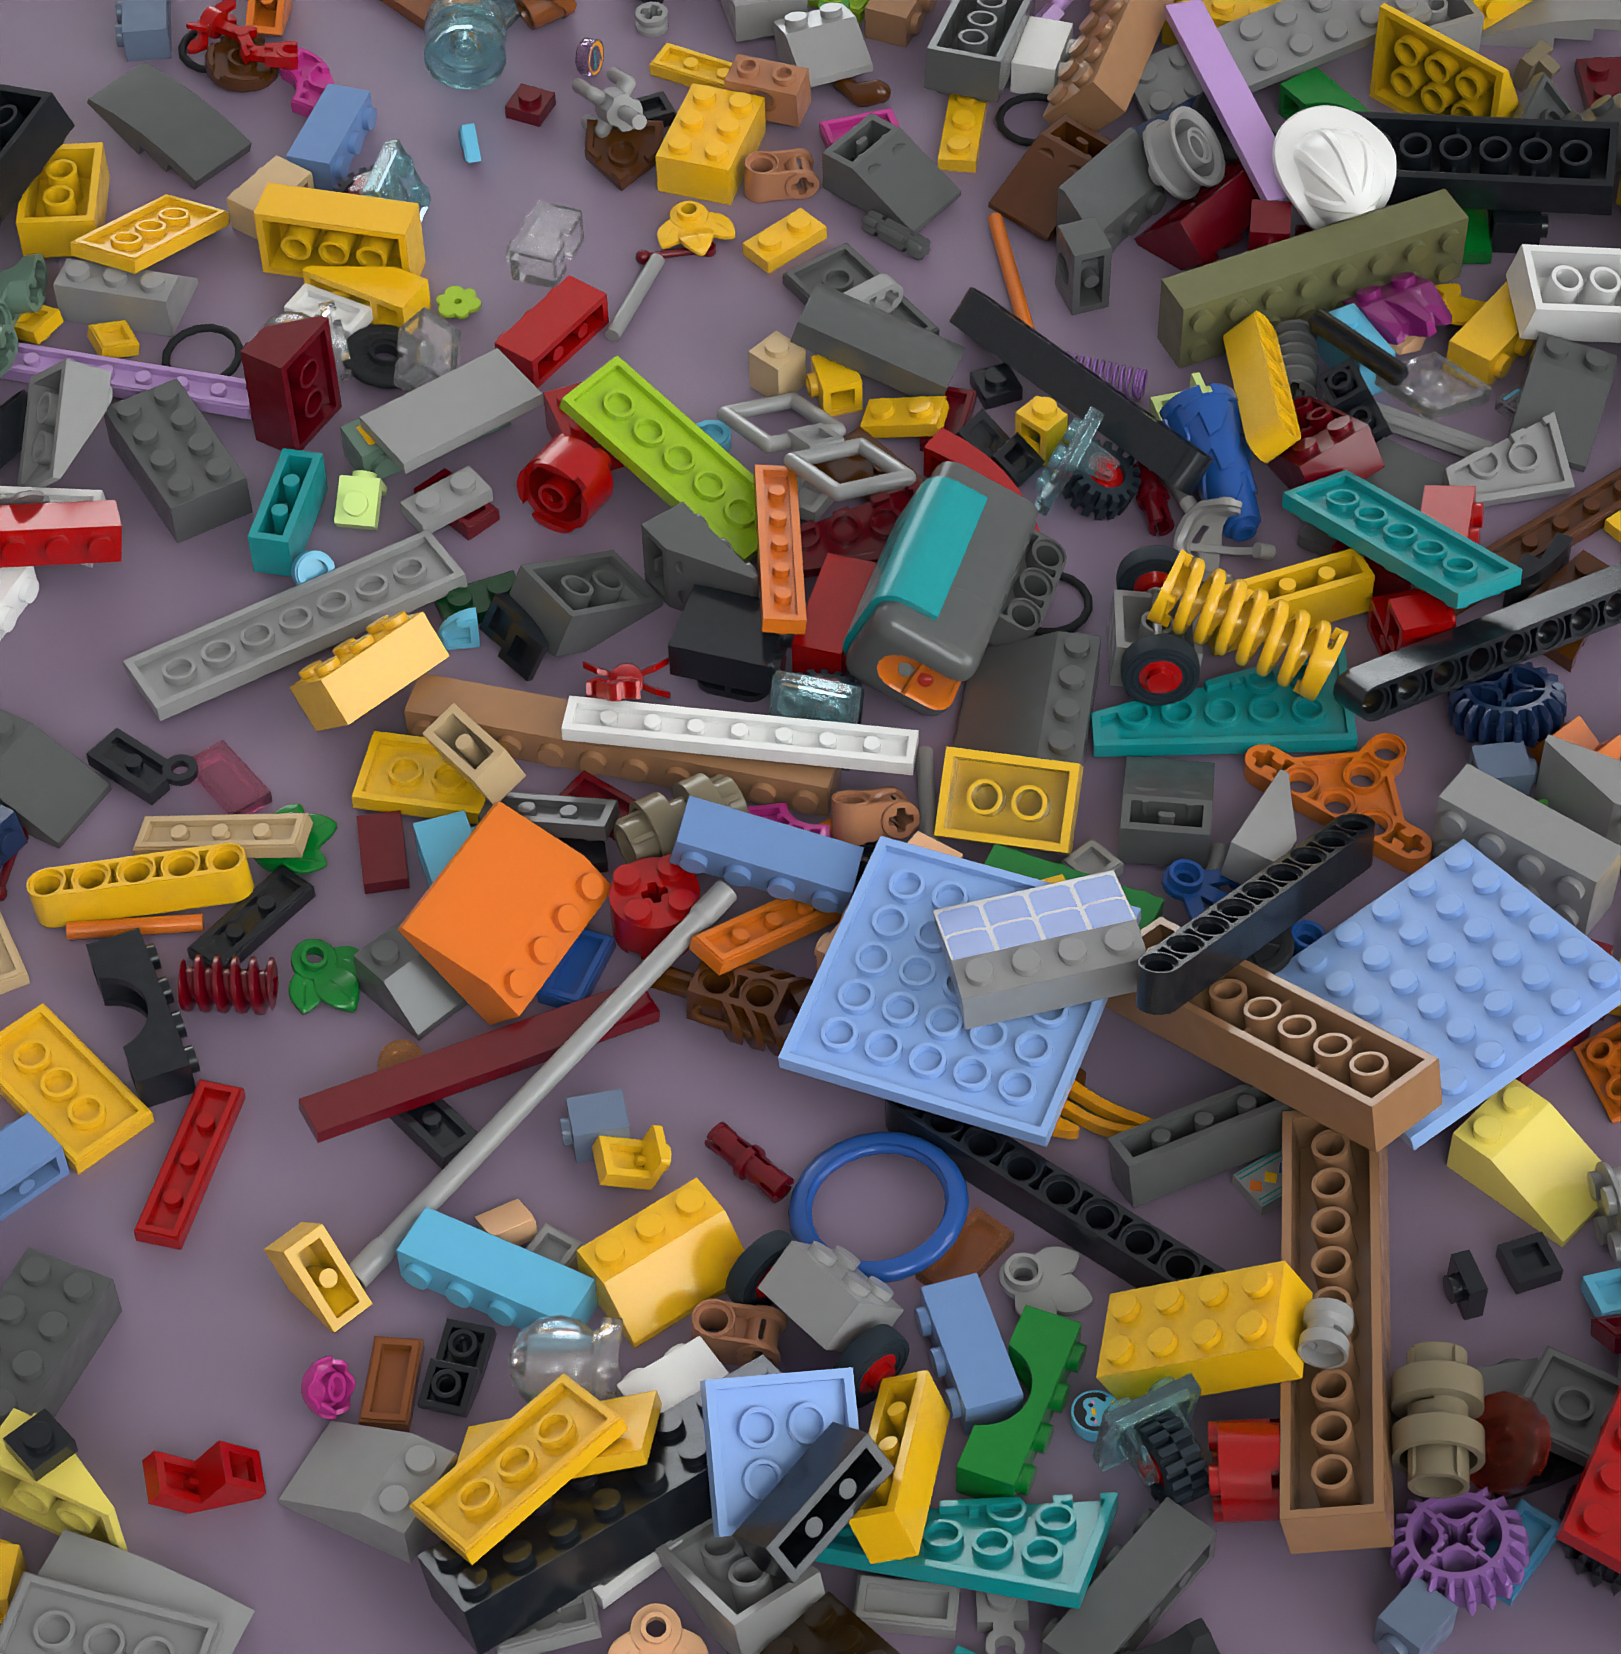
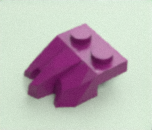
(1402, 307)

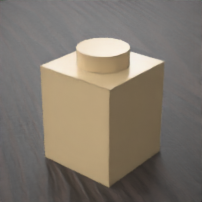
(777, 366)

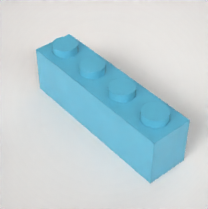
(491, 1273)

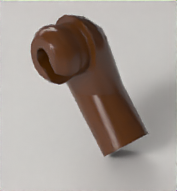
(864, 93)

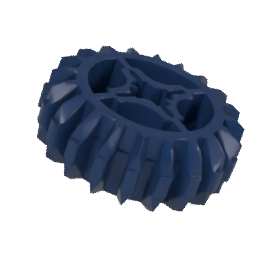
(1509, 706)

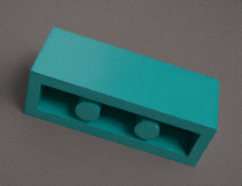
(287, 511)

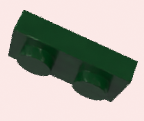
(477, 594)

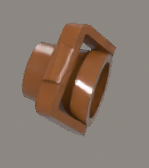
(542, 12)

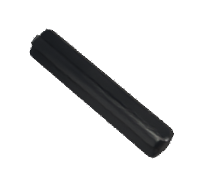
(1358, 347)

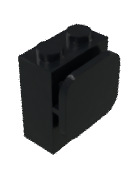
(724, 645)

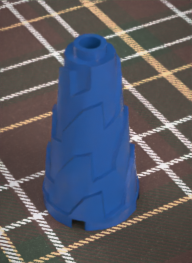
(1216, 428)

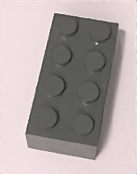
(976, 47)
(177, 460)
(50, 1330)

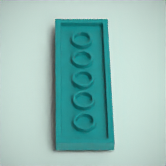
(1402, 539)

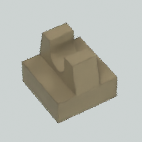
(1535, 61)

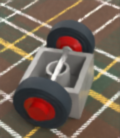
(1144, 655)
(828, 1301)

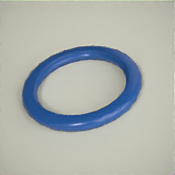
(896, 1144)

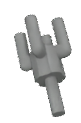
(613, 104)

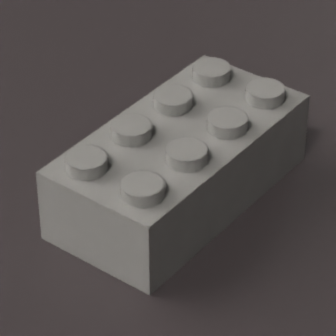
(1534, 844)

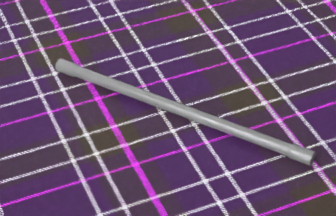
(702, 915)

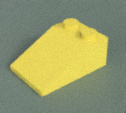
(1527, 1161)
(59, 1500)

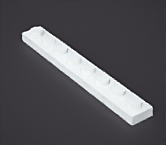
(740, 735)

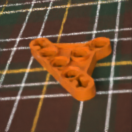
(1330, 782)

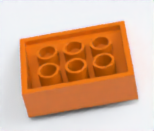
(504, 912)

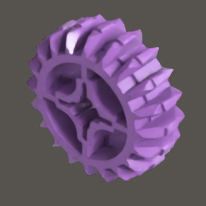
(1458, 1557)

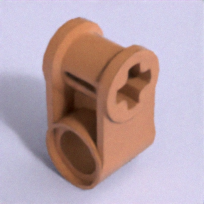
(776, 175)
(871, 813)
(740, 1330)

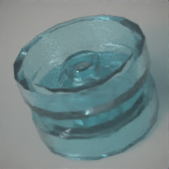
(465, 42)

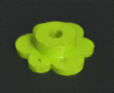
(458, 302)

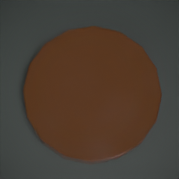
(230, 72)

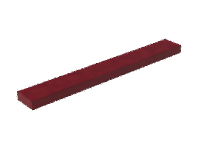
(459, 1067)

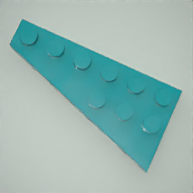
(1229, 719)
(1000, 1547)

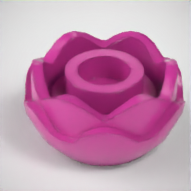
(327, 1387)

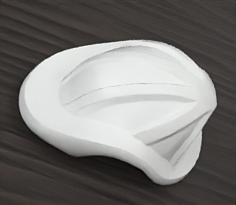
(1333, 165)

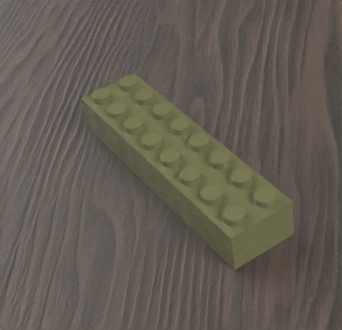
(1310, 273)

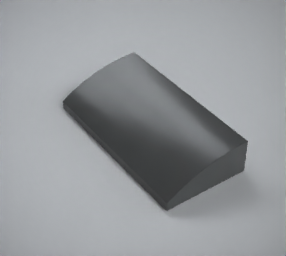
(876, 343)

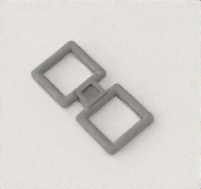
(816, 445)

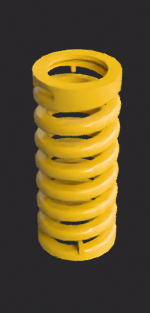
(1186, 578)

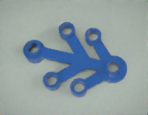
(1194, 885)

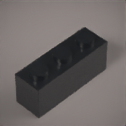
(813, 1502)

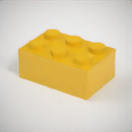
(709, 143)
(64, 200)
(368, 669)
(1008, 800)

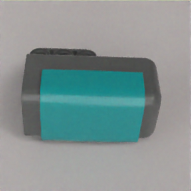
(948, 583)

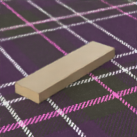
(258, 834)

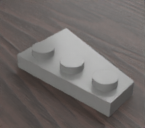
(1518, 468)

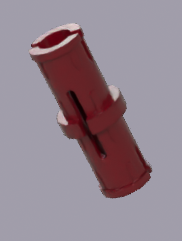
(1153, 500)
(749, 1162)

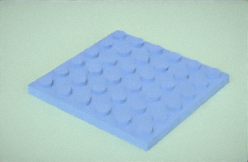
(1465, 972)
(890, 1017)

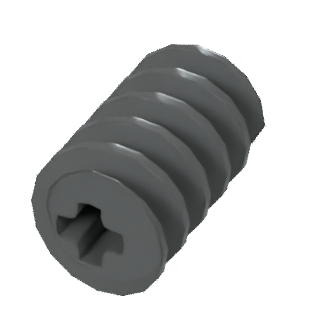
(1300, 356)

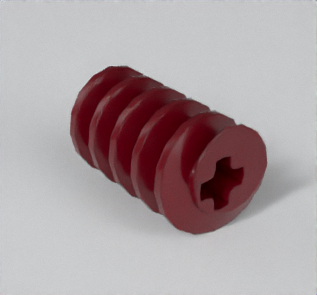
(228, 986)

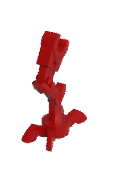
(218, 22)
(624, 681)

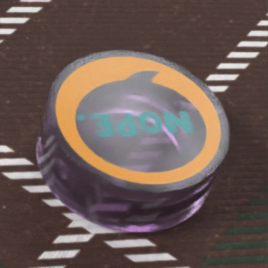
(589, 56)

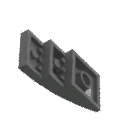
(170, 124)

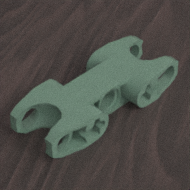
(18, 295)

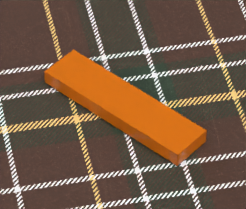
(758, 933)

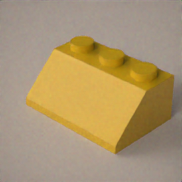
(662, 1261)

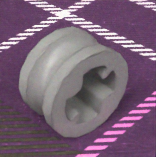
(651, 19)

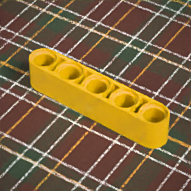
(1261, 387)
(140, 884)

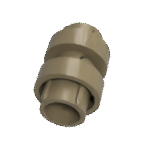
(654, 820)
(1437, 1426)

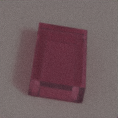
(231, 780)

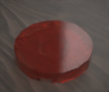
(1514, 1443)

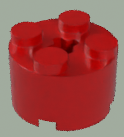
(566, 483)
(649, 902)
(1245, 1469)

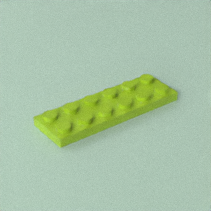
(666, 451)

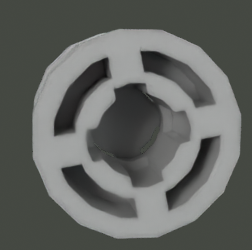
(1325, 1338)

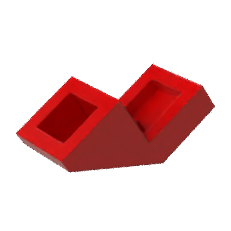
(216, 1479)

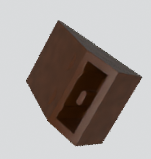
(1031, 188)

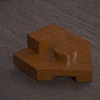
(626, 154)

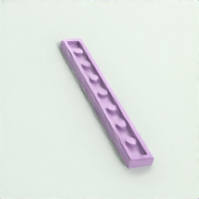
(1227, 94)
(208, 391)

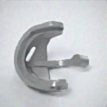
(1209, 547)

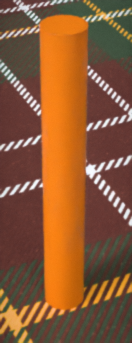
(147, 926)

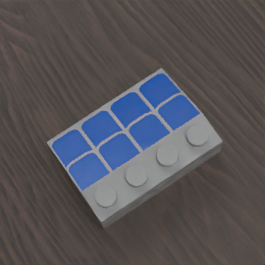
(1040, 949)

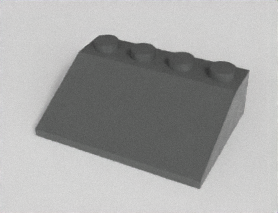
(1033, 698)

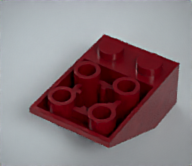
(1327, 445)

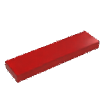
(189, 1164)

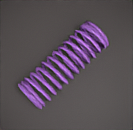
(1139, 380)

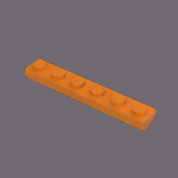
(779, 550)

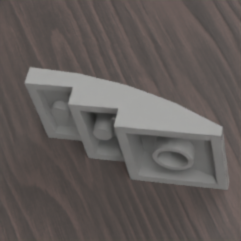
(1553, 20)
(122, 1573)

